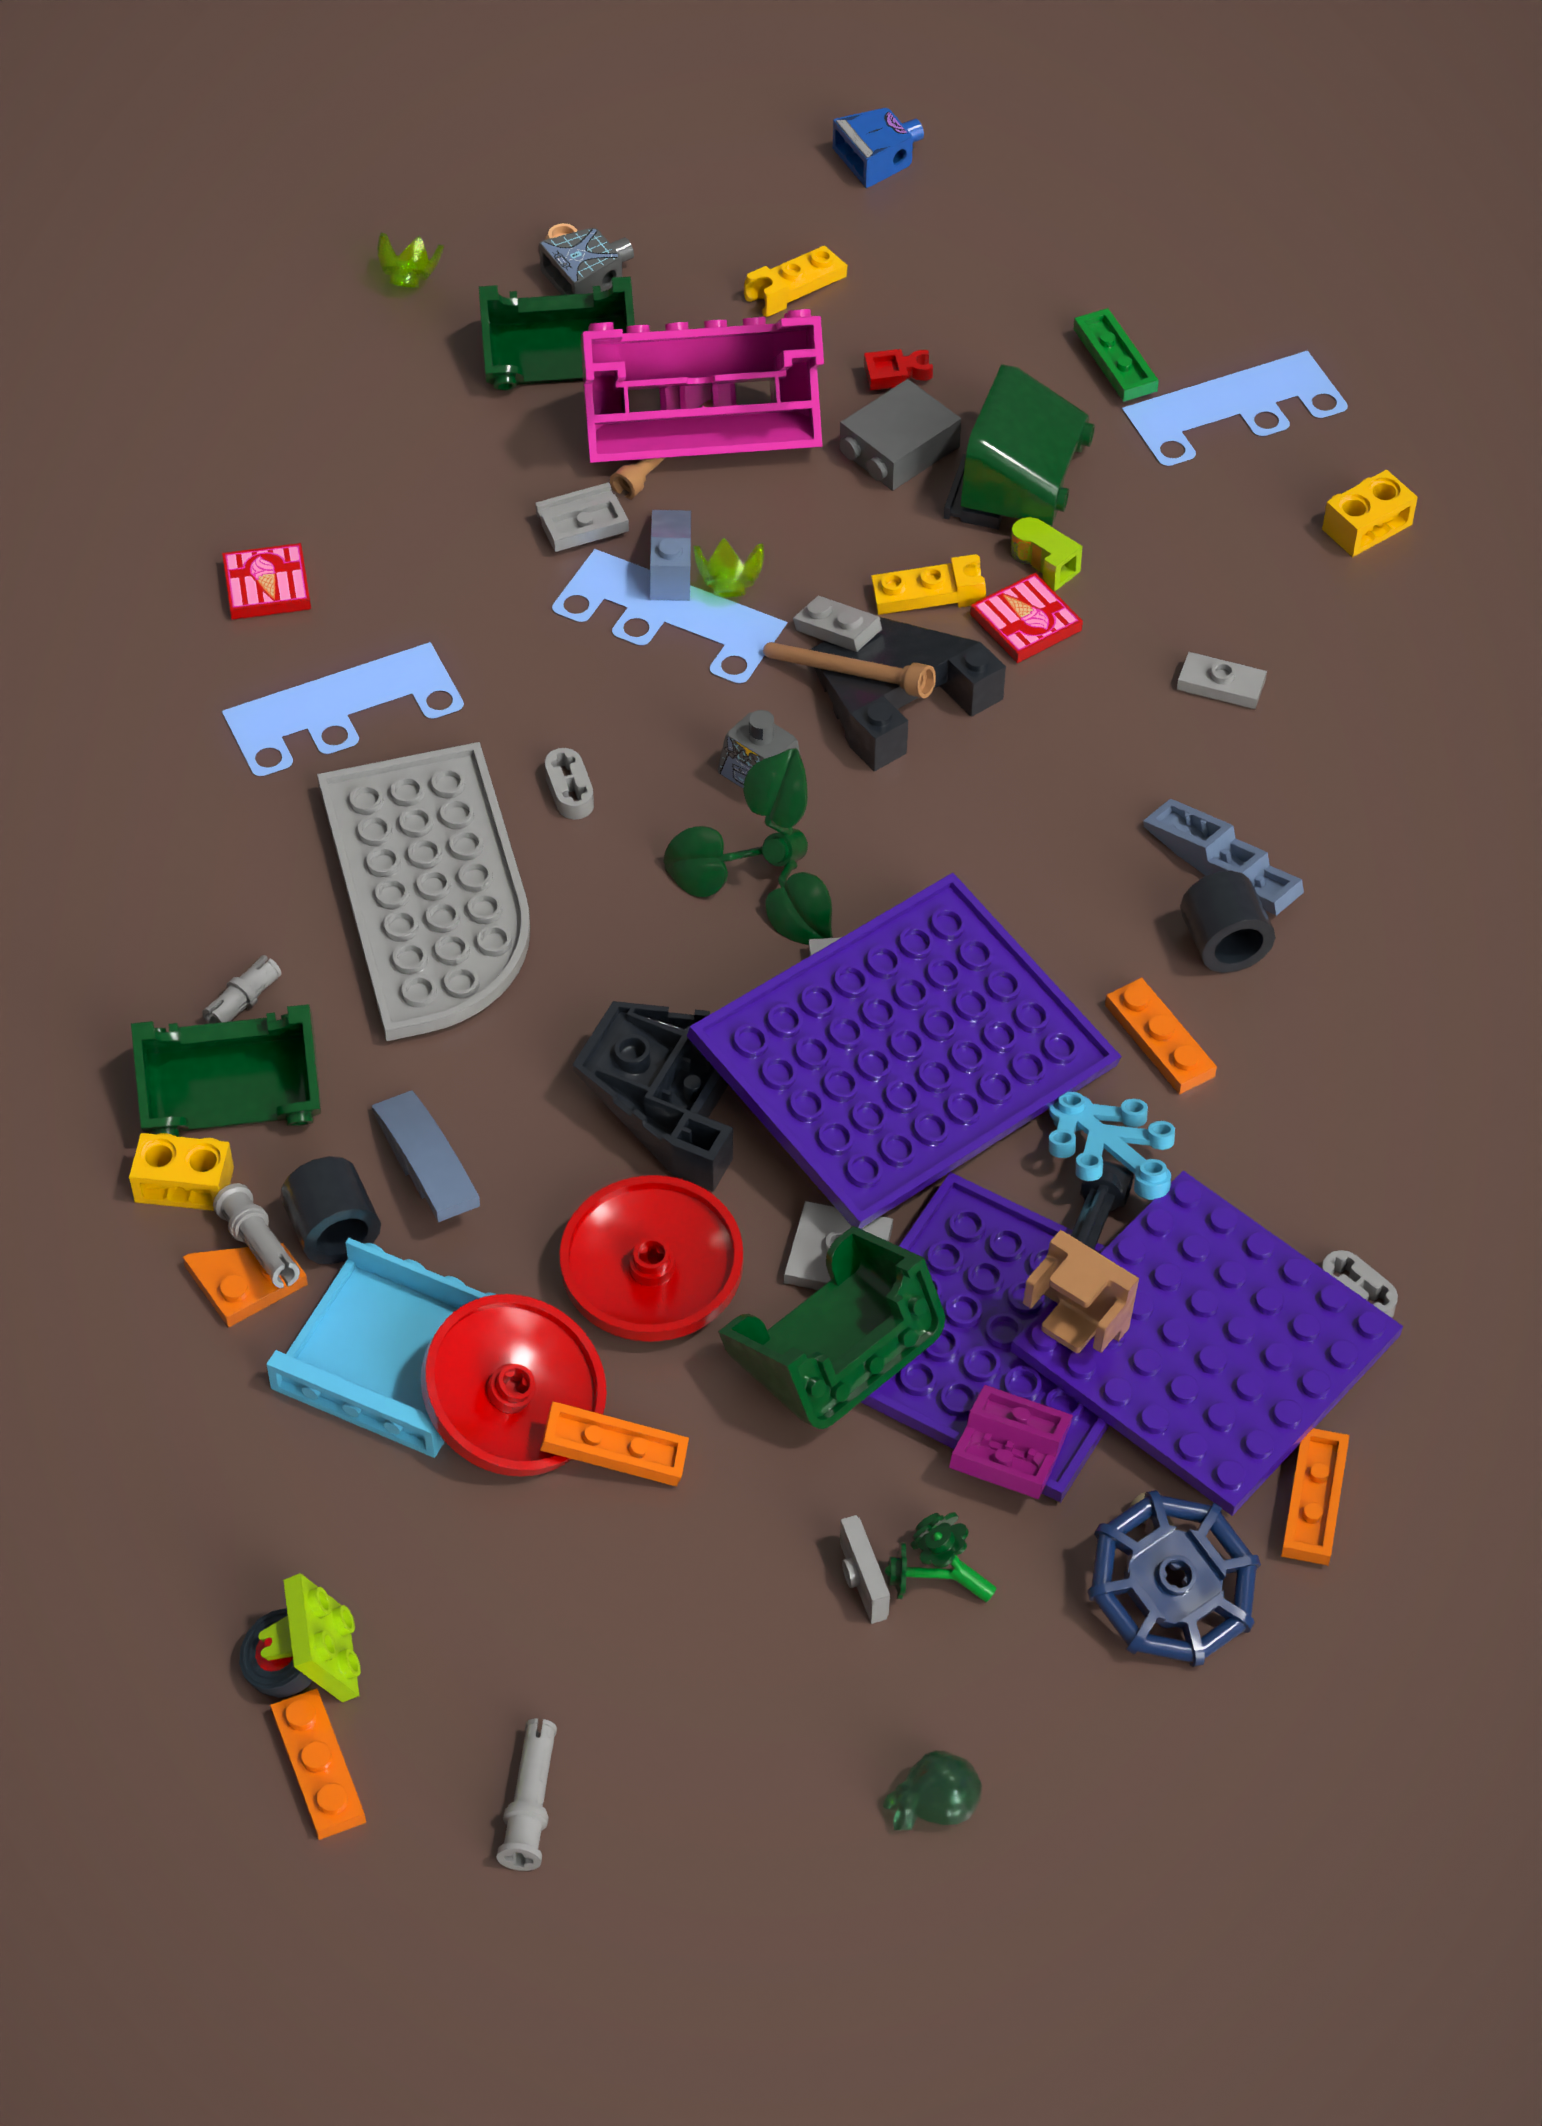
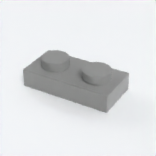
(837, 623)

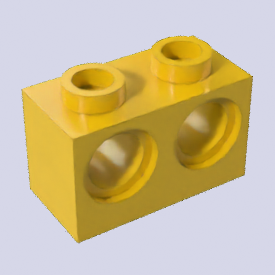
(1369, 513)
(181, 1175)

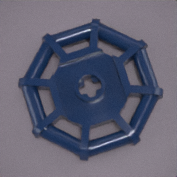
(1168, 1604)

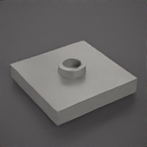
(815, 1233)

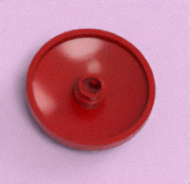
(651, 1258)
(497, 1374)

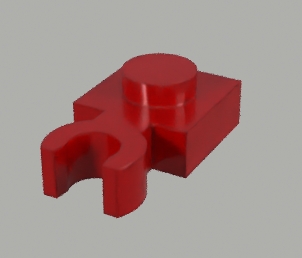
(891, 368)

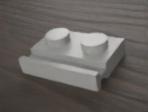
(582, 517)

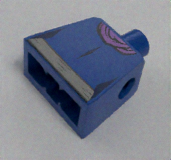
(875, 143)

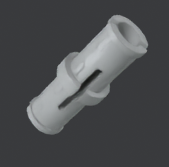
(242, 991)

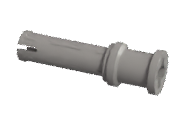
(250, 1225)
(526, 1815)

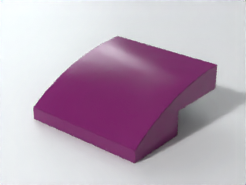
(1011, 1441)

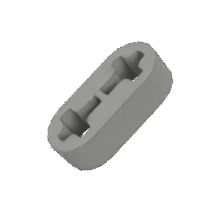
(561, 785)
(1362, 1279)

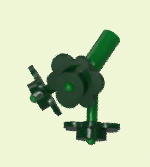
(939, 1545)

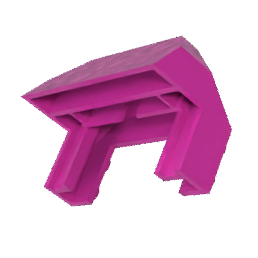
(699, 367)

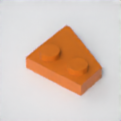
(237, 1282)

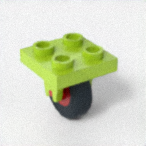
(302, 1645)

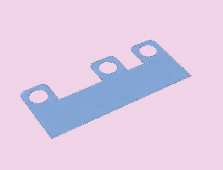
(1239, 393)
(713, 617)
(334, 697)

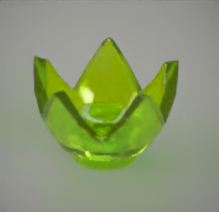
(410, 265)
(727, 572)

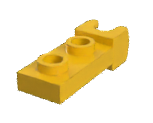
(793, 279)
(930, 586)

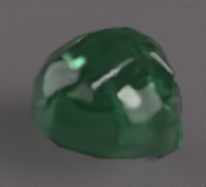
(936, 1789)

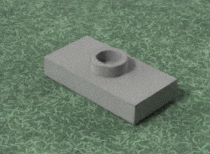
(1221, 680)
(863, 1570)

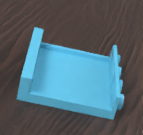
(368, 1345)

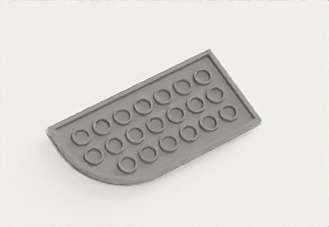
(429, 885)

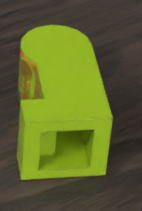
(1046, 550)

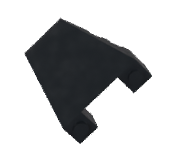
(870, 706)
(660, 1088)

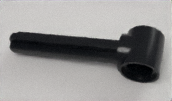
(1100, 1198)

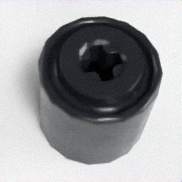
(1227, 921)
(329, 1207)

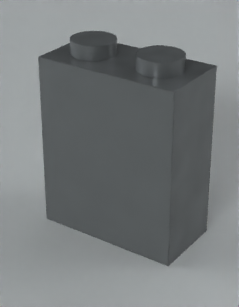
(900, 434)

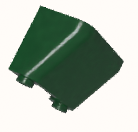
(541, 336)
(1022, 449)
(227, 1073)
(847, 1334)

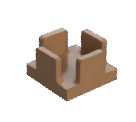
(1090, 1294)

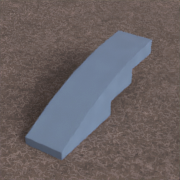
(1212, 848)
(426, 1155)

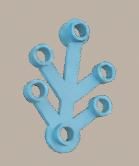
(1077, 1113)

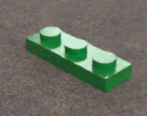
(1115, 354)

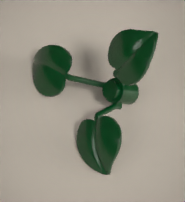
(778, 791)

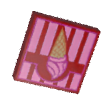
(266, 581)
(1026, 617)

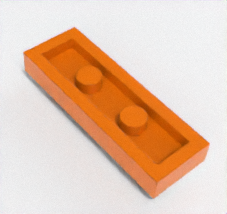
(1160, 1036)
(614, 1444)
(1315, 1497)
(318, 1764)

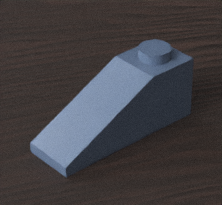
(670, 555)

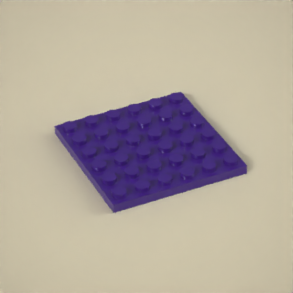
(979, 1262)
(1225, 1347)

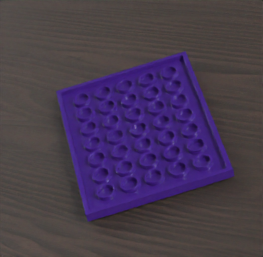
(903, 1049)

